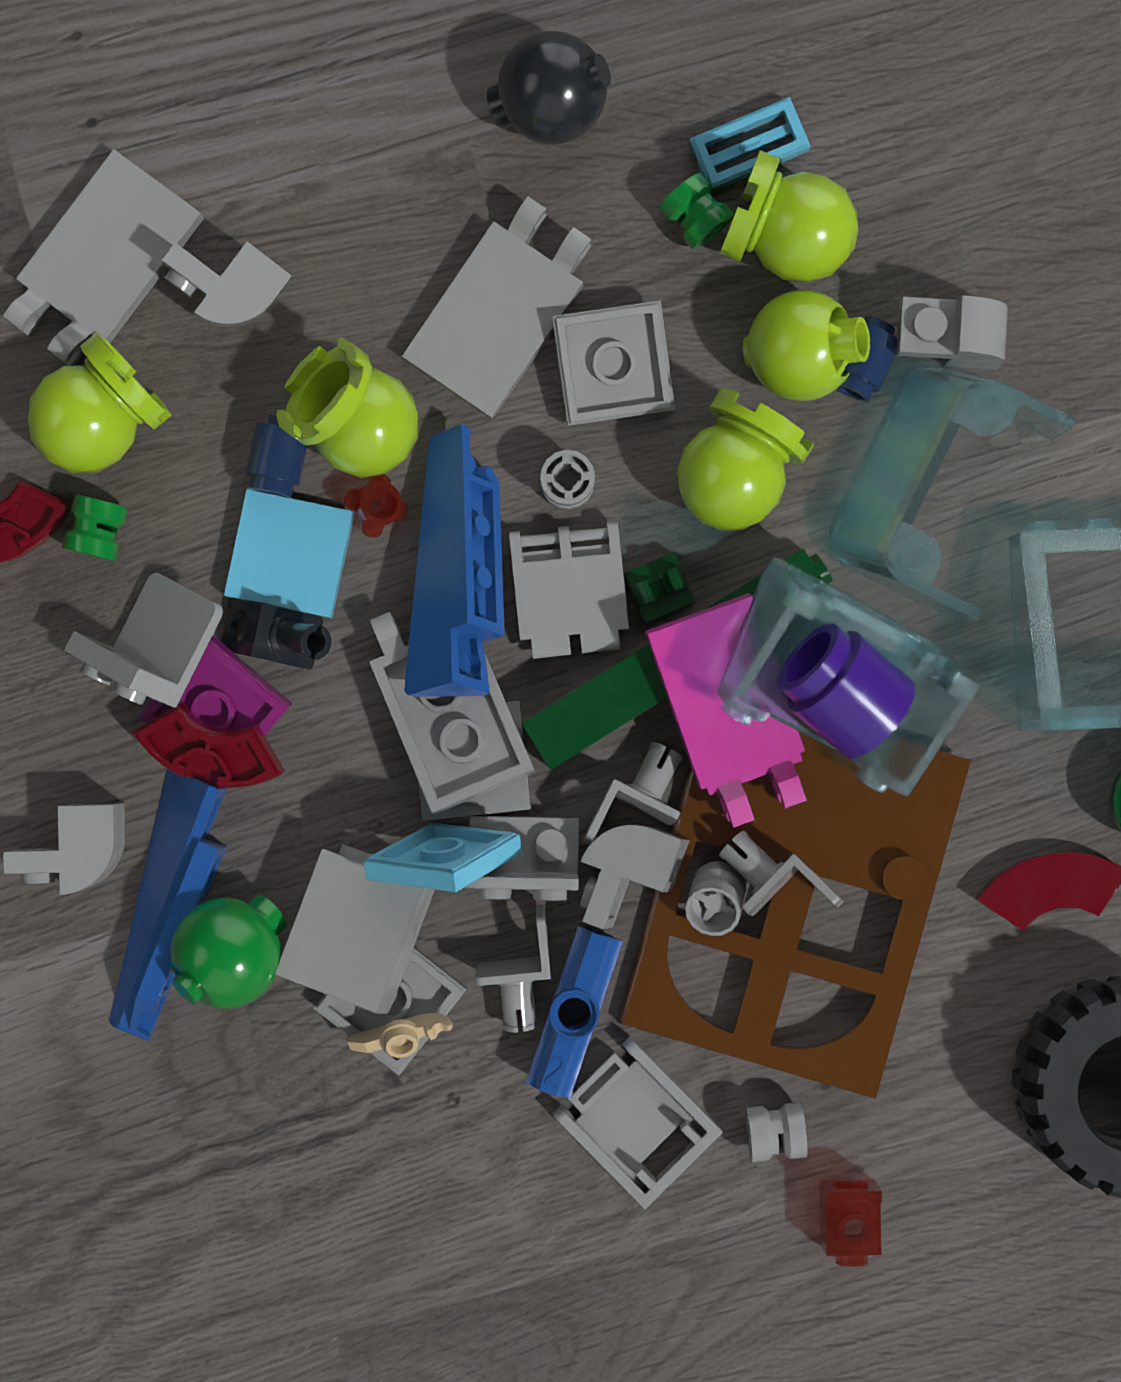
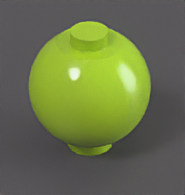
(804, 345)

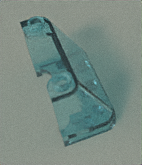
(792, 606)

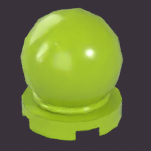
(795, 223)
(91, 411)
(350, 411)
(737, 468)

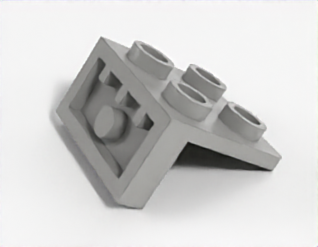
(546, 861)

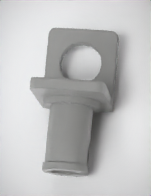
(645, 791)
(766, 874)
(516, 980)

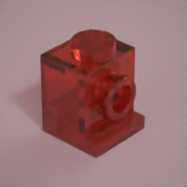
(844, 1202)

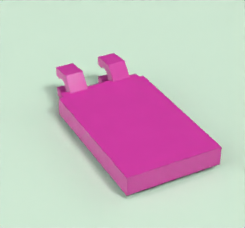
(721, 751)

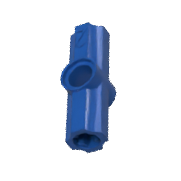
(565, 1044)

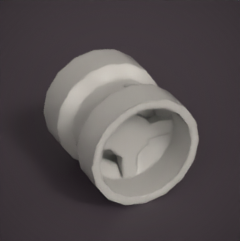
(568, 489)
(719, 910)
(776, 1132)

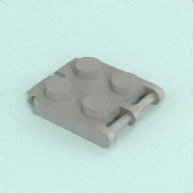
(570, 591)

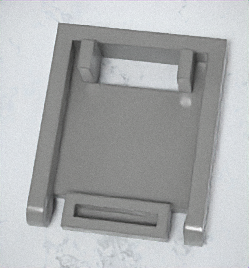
(630, 1114)

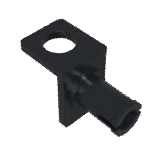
(276, 634)

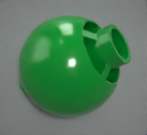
(227, 951)

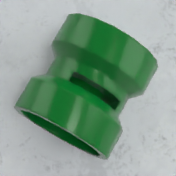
(696, 211)
(95, 527)

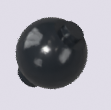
(550, 88)

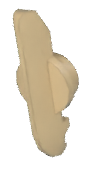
(400, 1036)

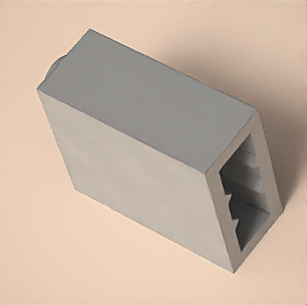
(353, 932)

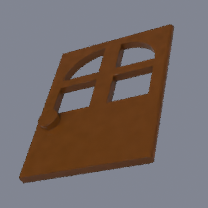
(843, 835)

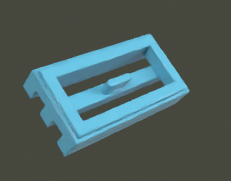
(741, 171)

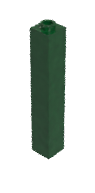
(621, 691)

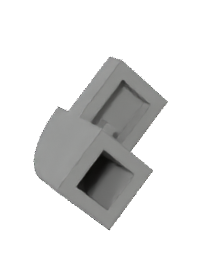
(235, 297)
(961, 331)
(88, 850)
(628, 854)

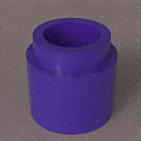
(845, 689)

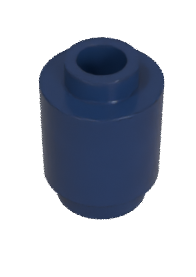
(870, 375)
(275, 460)

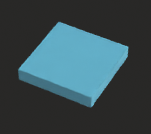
(289, 553)
(443, 857)

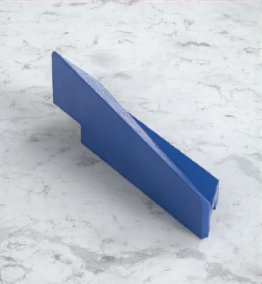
(456, 573)
(174, 881)

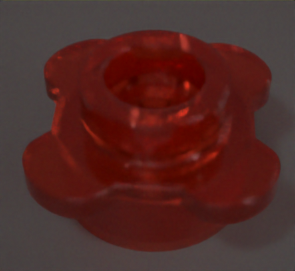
(391, 505)

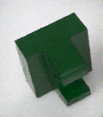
(659, 587)

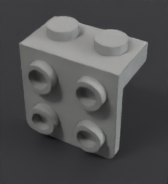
(156, 644)

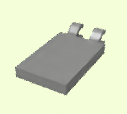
(102, 256)
(498, 311)
(453, 742)

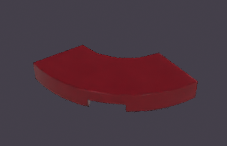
(28, 520)
(209, 753)
(1050, 883)

